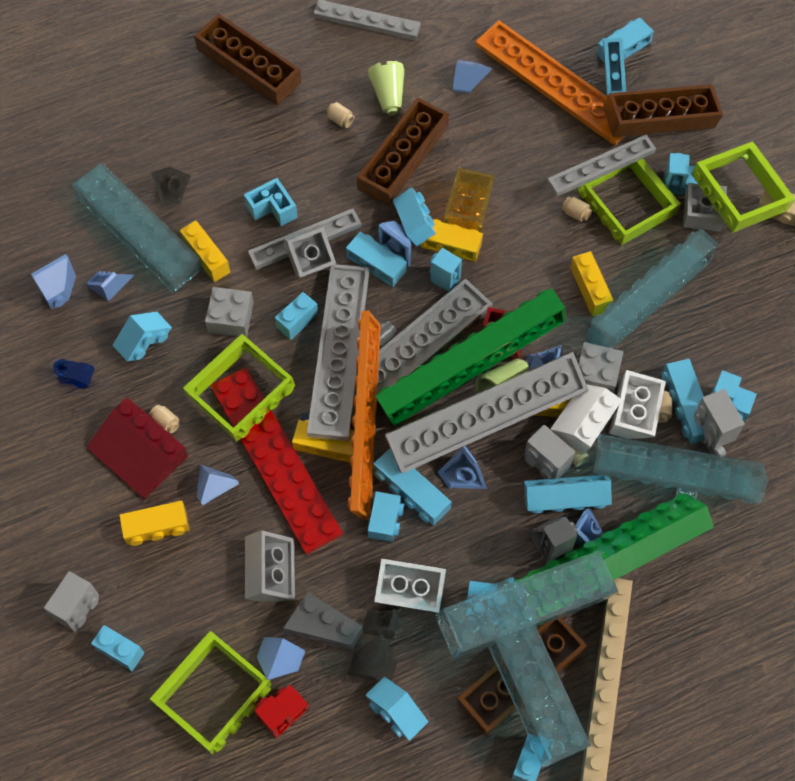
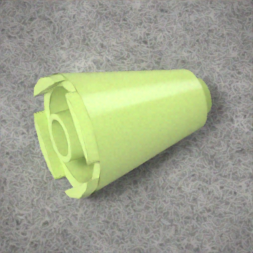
(388, 85)
(501, 374)

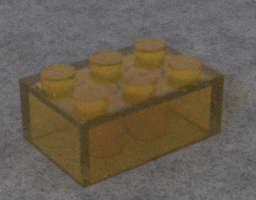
(469, 199)

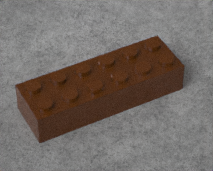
(248, 59)
(662, 110)
(402, 151)
(489, 700)

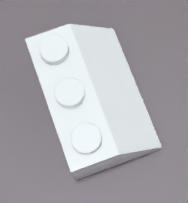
(639, 407)
(585, 417)
(410, 585)

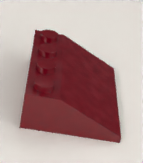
(136, 448)

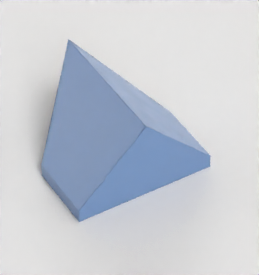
(468, 75)
(108, 283)
(543, 357)
(462, 471)
(213, 483)
(587, 528)
(279, 657)

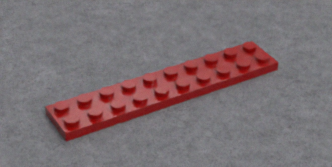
(278, 464)

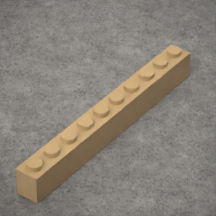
(606, 683)

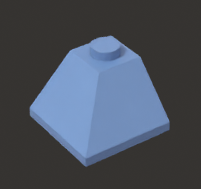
(395, 238)
(55, 281)

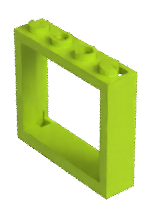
(762, 170)
(652, 183)
(219, 366)
(183, 672)

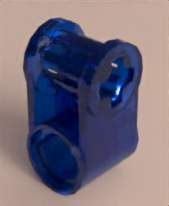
(73, 373)

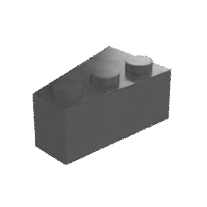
(554, 538)
(324, 624)

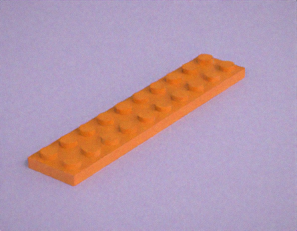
(547, 77)
(365, 418)

